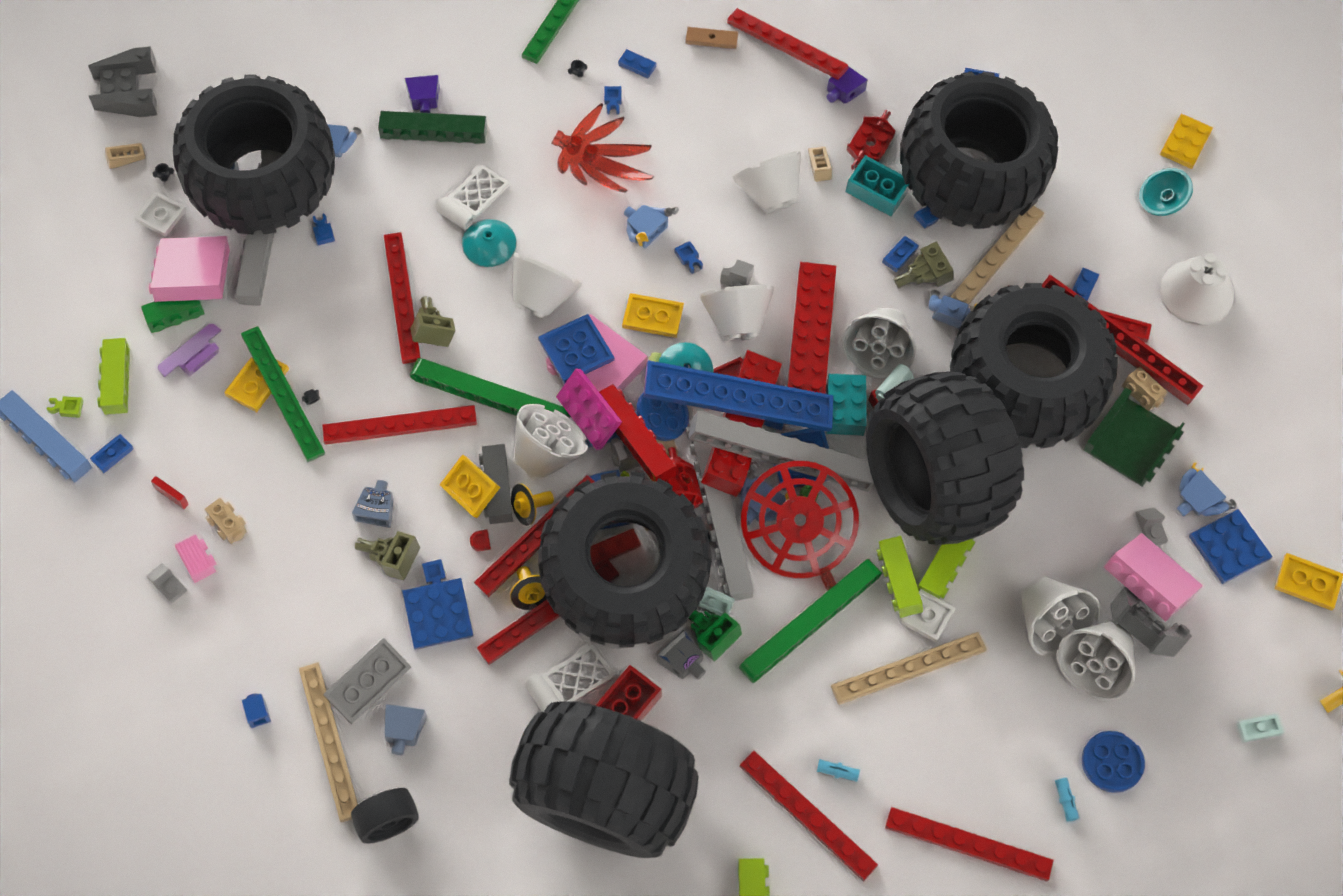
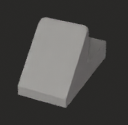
(1151, 525)
(167, 583)

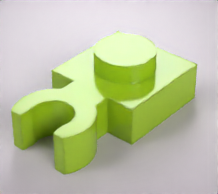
(67, 407)

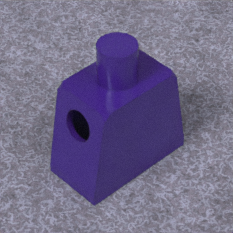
(847, 87)
(423, 92)

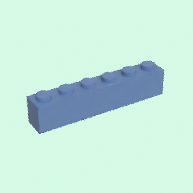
(43, 437)

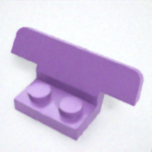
(193, 353)

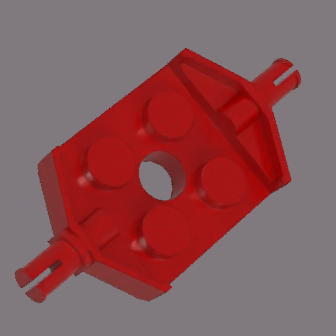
(875, 130)
(685, 480)

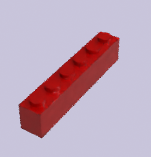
(638, 438)

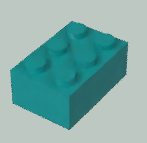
(877, 186)
(848, 404)

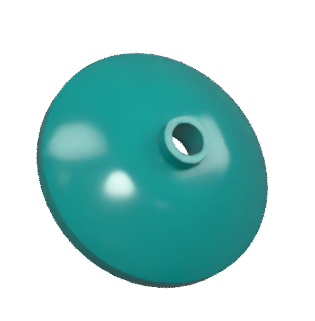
(1163, 185)
(489, 250)
(689, 354)

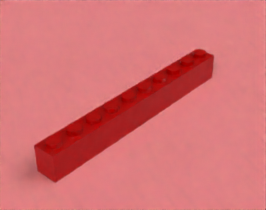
(1142, 355)

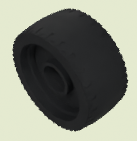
(384, 815)

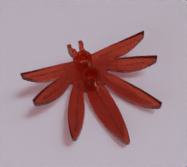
(579, 151)

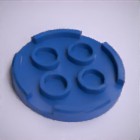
(664, 418)
(1113, 762)

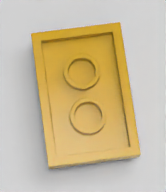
(1186, 141)
(653, 315)
(249, 386)
(469, 486)
(1309, 581)

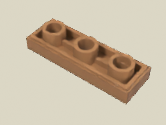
(711, 37)

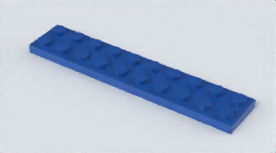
(738, 396)

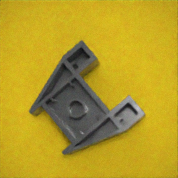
(121, 83)
(1145, 629)

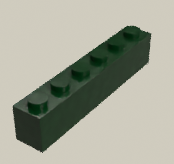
(432, 127)

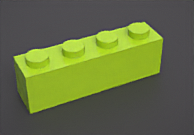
(114, 376)
(943, 568)
(900, 577)
(752, 877)

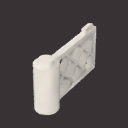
(458, 211)
(546, 691)

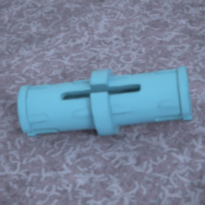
(838, 770)
(1067, 799)

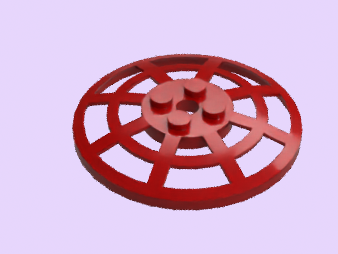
(799, 505)

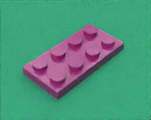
(588, 409)

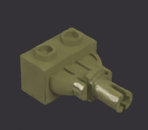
(928, 268)
(430, 326)
(392, 554)

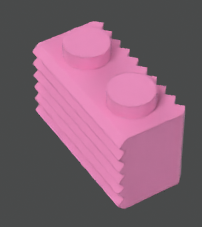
(195, 558)

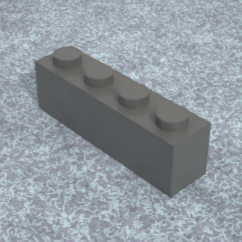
(495, 466)

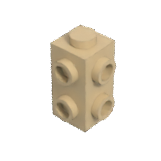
(1145, 389)
(222, 516)

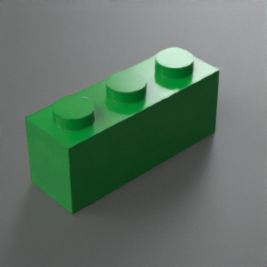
(169, 313)

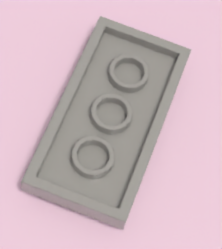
(367, 681)

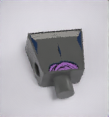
(682, 657)

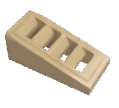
(115, 160)
(820, 164)

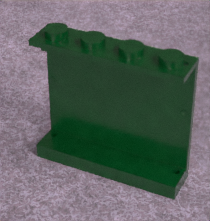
(1133, 440)

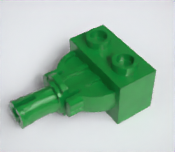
(714, 632)

